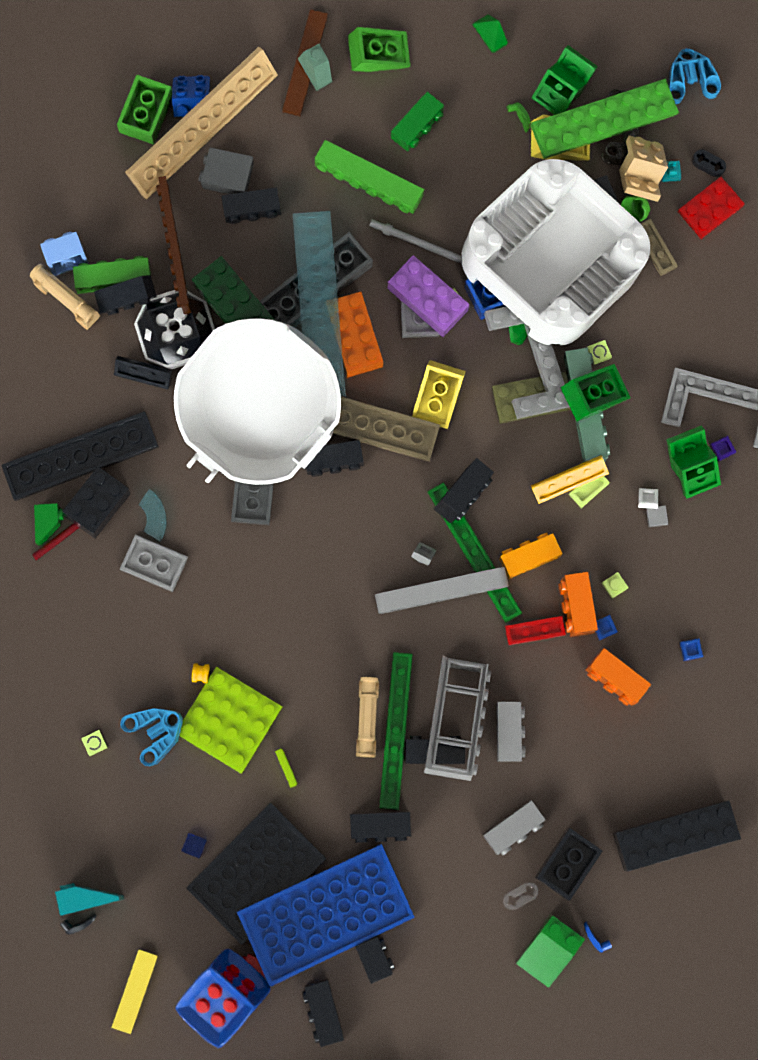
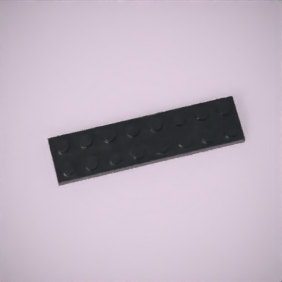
(79, 456)

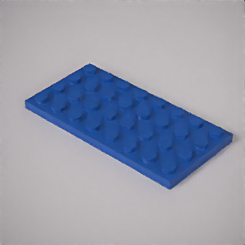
(325, 915)

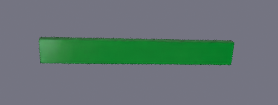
(477, 557)
(395, 731)

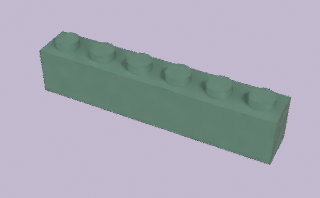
(590, 430)

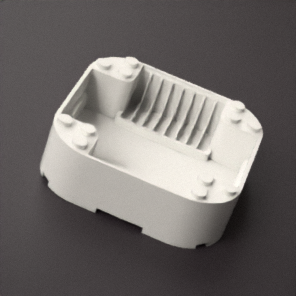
(555, 250)

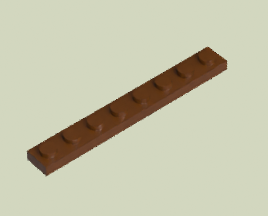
(173, 252)

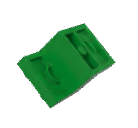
(564, 81)
(693, 461)

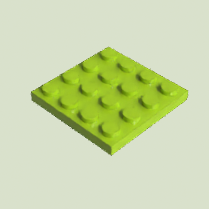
(229, 720)

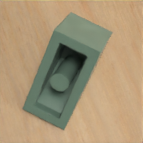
(316, 66)

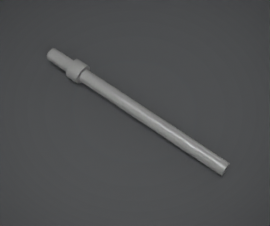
(389, 230)

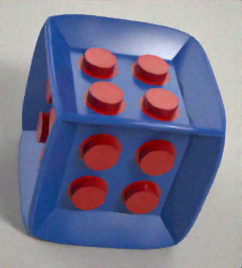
(223, 998)

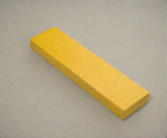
(570, 479)

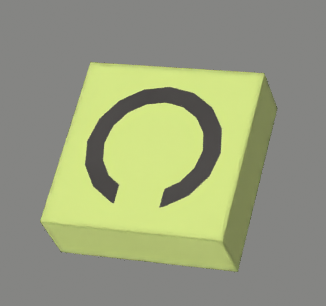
(599, 352)
(94, 743)

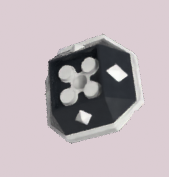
(168, 347)

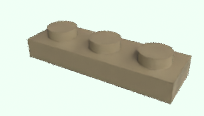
(659, 252)

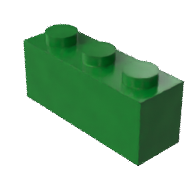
(417, 122)

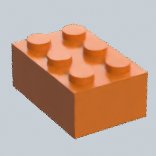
(578, 604)
(617, 677)

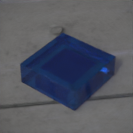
(194, 845)

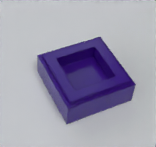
(723, 448)

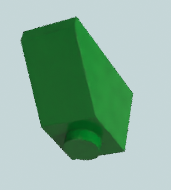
(47, 521)

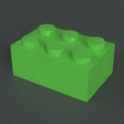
(145, 109)

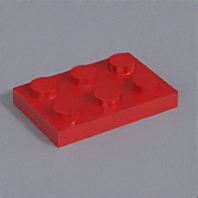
(711, 207)

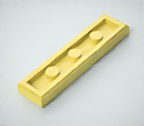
(134, 991)

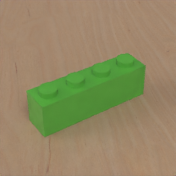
(105, 274)

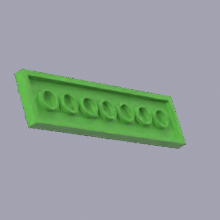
(604, 118)

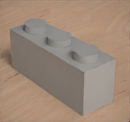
(510, 731)
(514, 828)

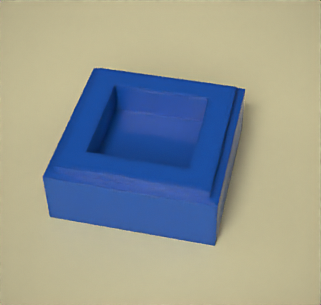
(605, 627)
(691, 649)

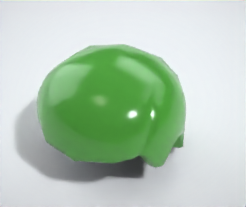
(636, 206)

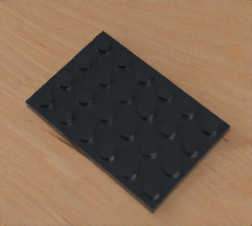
(254, 866)

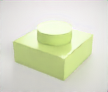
(614, 585)

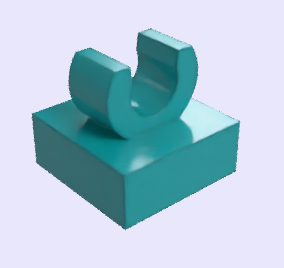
(673, 172)

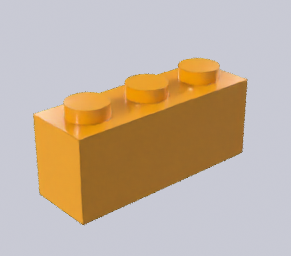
(530, 555)

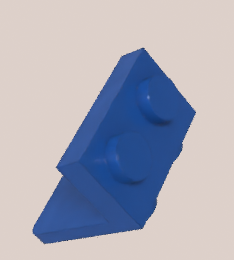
(188, 93)

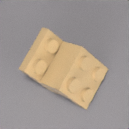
(643, 168)

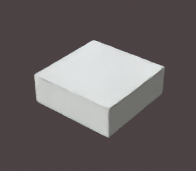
(648, 498)

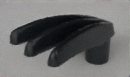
(77, 927)

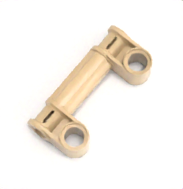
(48, 282)
(367, 717)

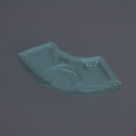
(155, 515)

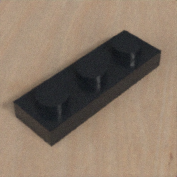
(142, 372)

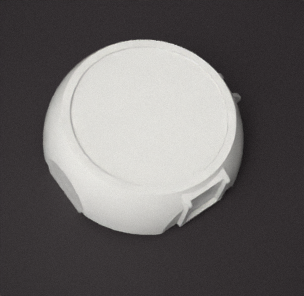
(257, 401)

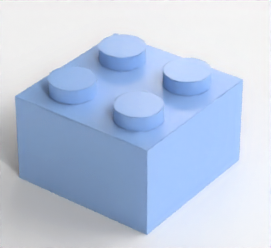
(63, 253)

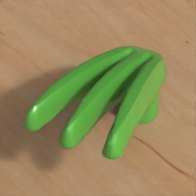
(521, 113)

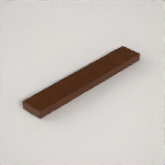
(300, 81)

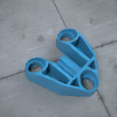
(706, 74)
(163, 745)

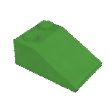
(378, 49)

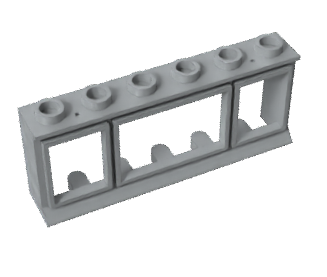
(477, 730)

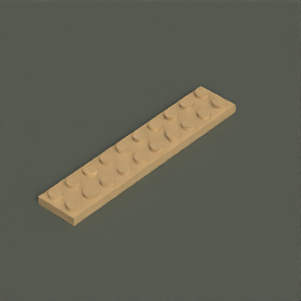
(202, 122)

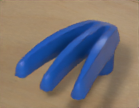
(599, 946)

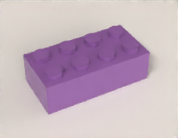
(428, 296)

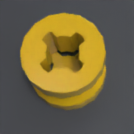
(200, 673)

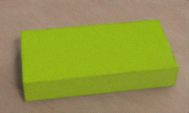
(286, 768)

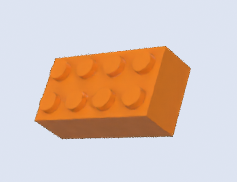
(358, 339)

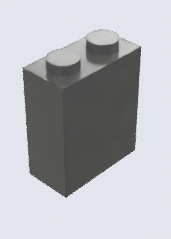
(226, 171)

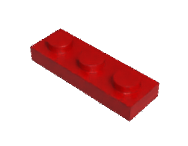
(535, 630)

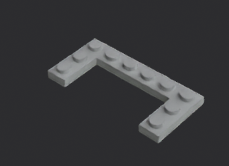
(547, 364)
(714, 388)

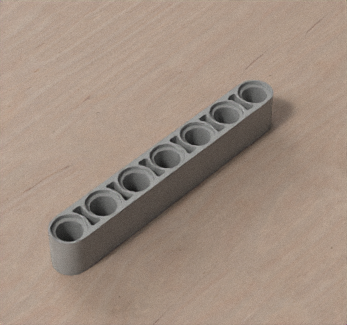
(441, 590)

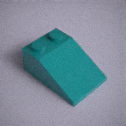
(78, 898)

